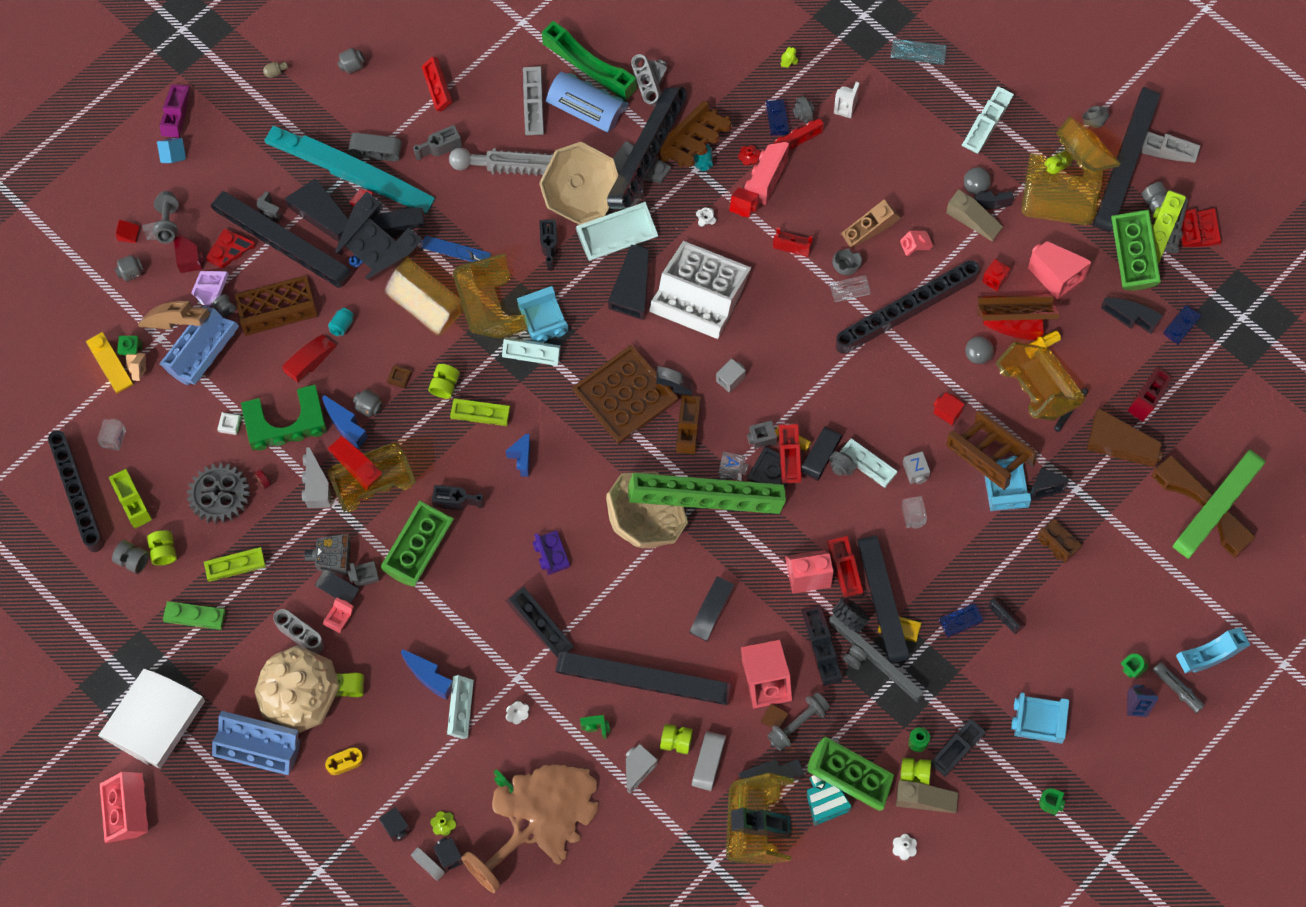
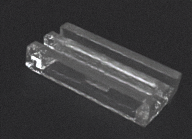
(865, 288)

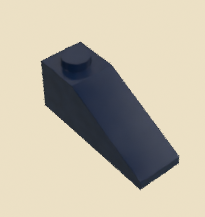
(1140, 701)

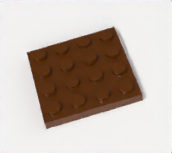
(624, 394)

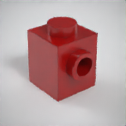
(744, 202)
(996, 275)
(948, 408)

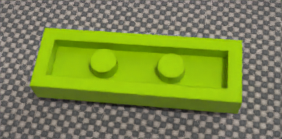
(480, 412)
(234, 564)

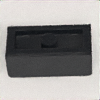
(1006, 615)

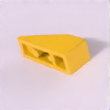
(109, 362)

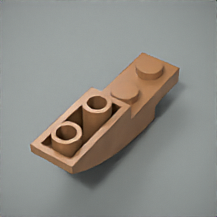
(173, 313)

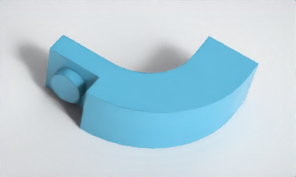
(1214, 652)

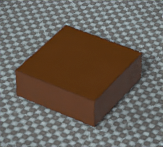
(399, 376)
(774, 716)

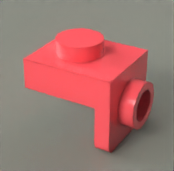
(916, 241)
(339, 615)

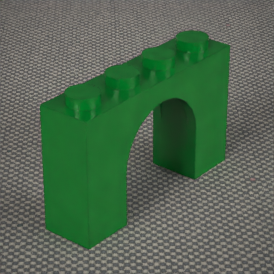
(308, 424)

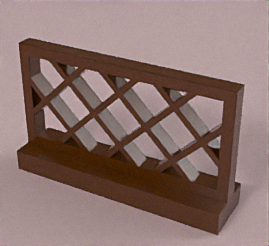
(1016, 307)
(278, 316)

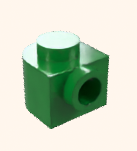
(1134, 665)
(1052, 801)

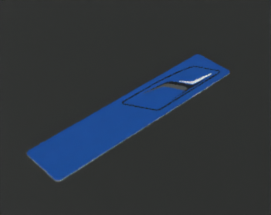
(454, 250)

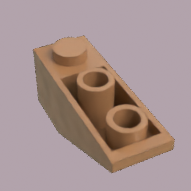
(871, 224)

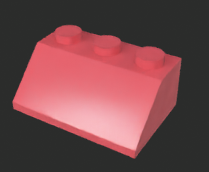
(768, 171)
(123, 807)

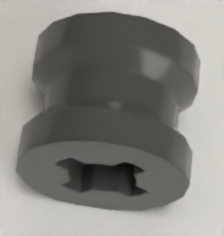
(224, 306)
(855, 657)

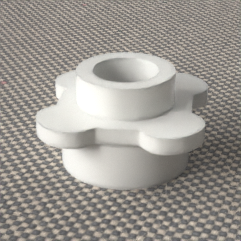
(705, 212)

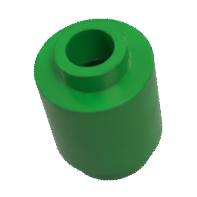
(919, 745)

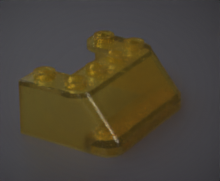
(1060, 195)
(479, 299)
(1043, 379)
(394, 469)

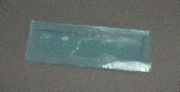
(918, 51)

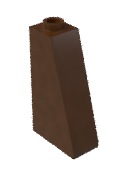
(1122, 441)

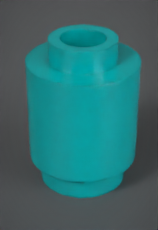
(705, 161)
(341, 322)

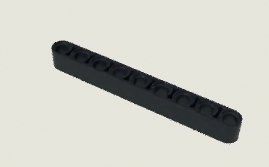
(646, 148)
(1127, 156)
(281, 239)
(902, 314)
(643, 678)

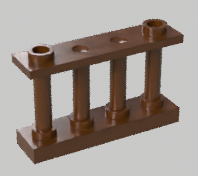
(984, 463)

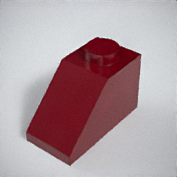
(187, 255)

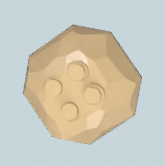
(578, 182)

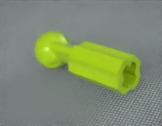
(1058, 162)

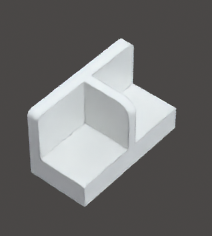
(846, 100)

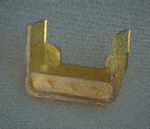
(754, 794)

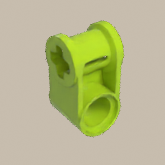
(350, 685)

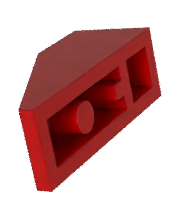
(355, 462)

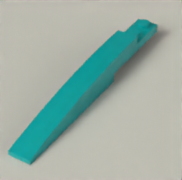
(349, 168)

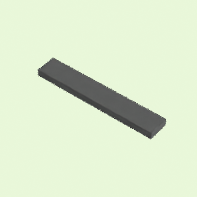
(877, 659)

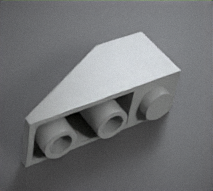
(317, 489)

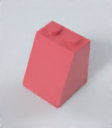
(1058, 268)
(809, 571)
(766, 674)

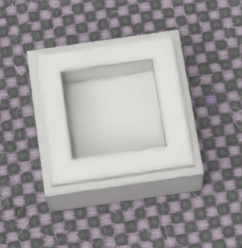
(229, 423)

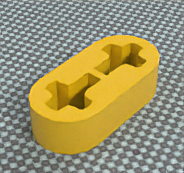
(342, 757)

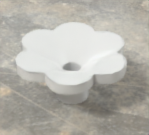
(517, 712)
(902, 851)

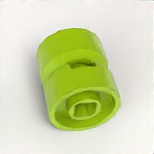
(443, 382)
(161, 548)
(676, 738)
(916, 771)

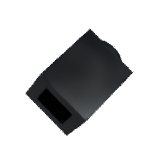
(395, 825)
(448, 854)

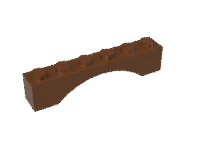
(1175, 478)

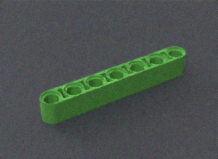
(1219, 504)

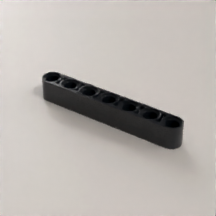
(79, 498)
(883, 599)

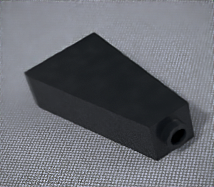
(318, 209)
(631, 285)

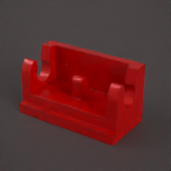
(792, 243)

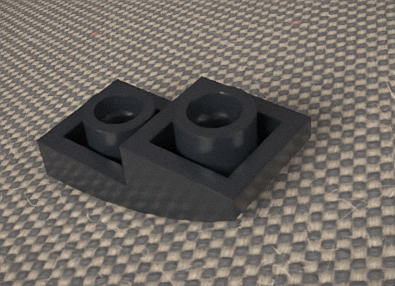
(989, 201)
(669, 377)
(336, 586)

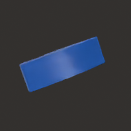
(345, 423)
(428, 674)

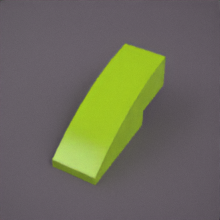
(130, 498)

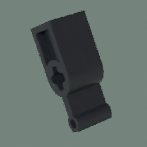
(548, 238)
(446, 496)

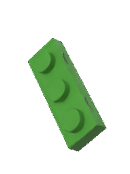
(194, 615)

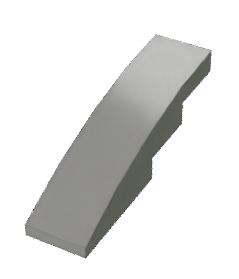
(533, 101)
(1169, 148)

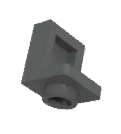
(267, 209)
(363, 574)

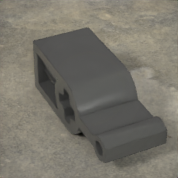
(439, 143)

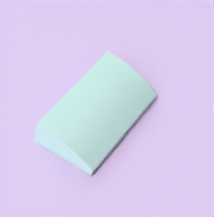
(616, 231)

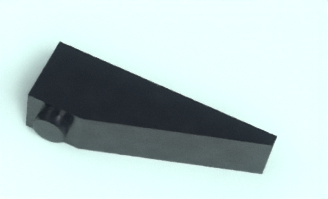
(538, 621)

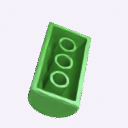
(1136, 250)
(416, 544)
(851, 773)

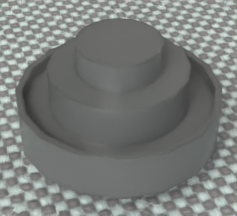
(803, 109)
(1095, 116)
(842, 463)

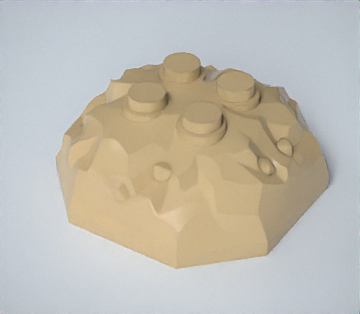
(643, 523)
(296, 688)

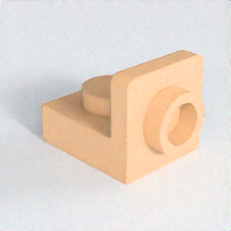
(136, 365)

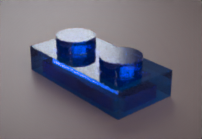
(777, 117)
(1182, 324)
(960, 620)

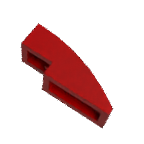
(1018, 328)
(308, 357)
(789, 452)
(845, 566)

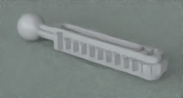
(501, 161)

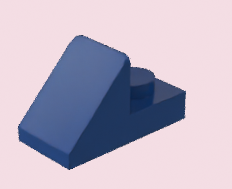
(521, 451)

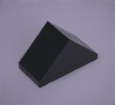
(1048, 484)

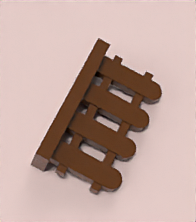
(693, 126)

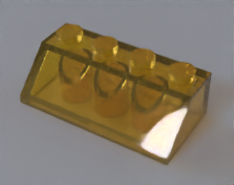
(1086, 146)
(424, 296)

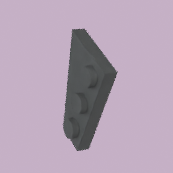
(657, 172)

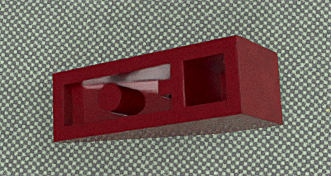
(1150, 394)

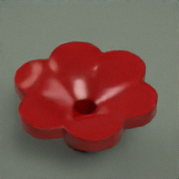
(749, 155)

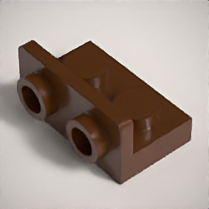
(1059, 541)

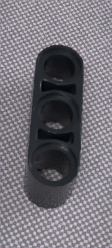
(820, 453)

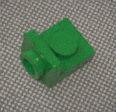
(129, 345)
(592, 723)

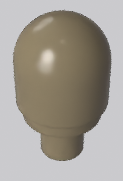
(274, 69)

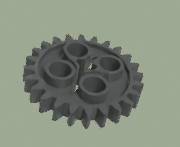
(216, 509)

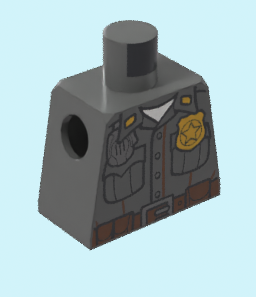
(331, 554)

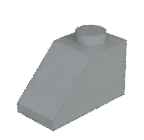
(638, 766)

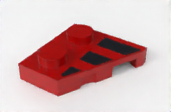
(228, 248)

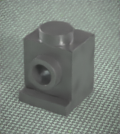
(763, 429)

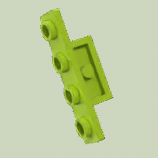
(1165, 220)

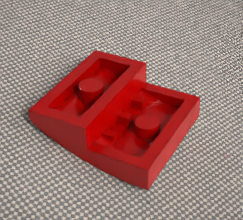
(1200, 228)

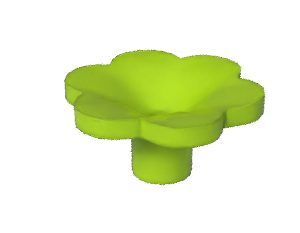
(789, 57)
(443, 828)

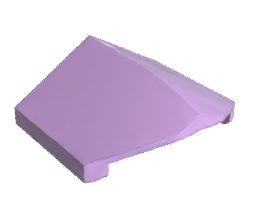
(209, 286)

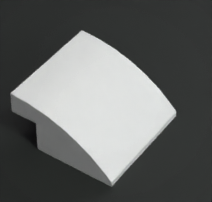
(699, 289)
(152, 718)

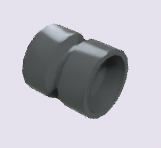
(1154, 195)
(131, 557)

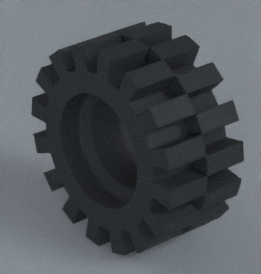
(850, 614)

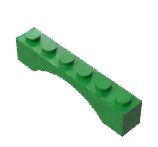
(611, 77)

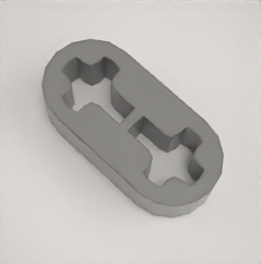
(427, 864)

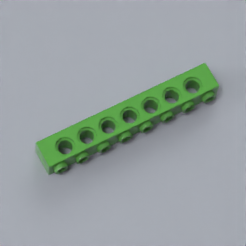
(706, 493)

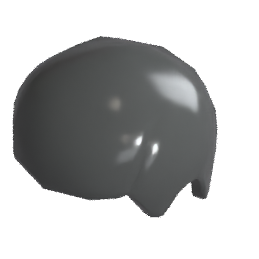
(977, 180)
(846, 262)
(979, 350)

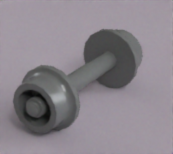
(166, 204)
(779, 737)

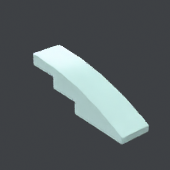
(988, 120)

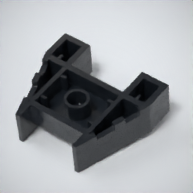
(372, 243)

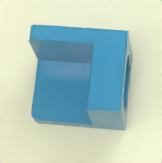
(171, 150)

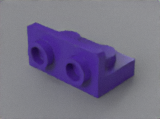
(551, 551)

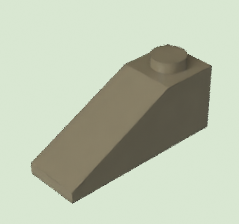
(973, 215)
(925, 797)

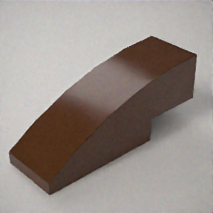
(688, 424)

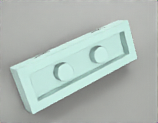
(531, 351)
(869, 463)
(460, 707)

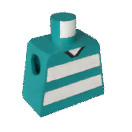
(826, 801)

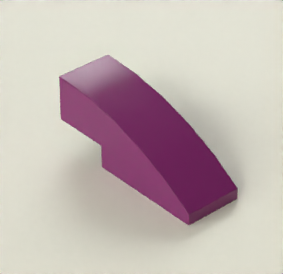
(174, 111)

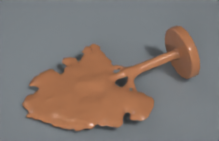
(551, 803)

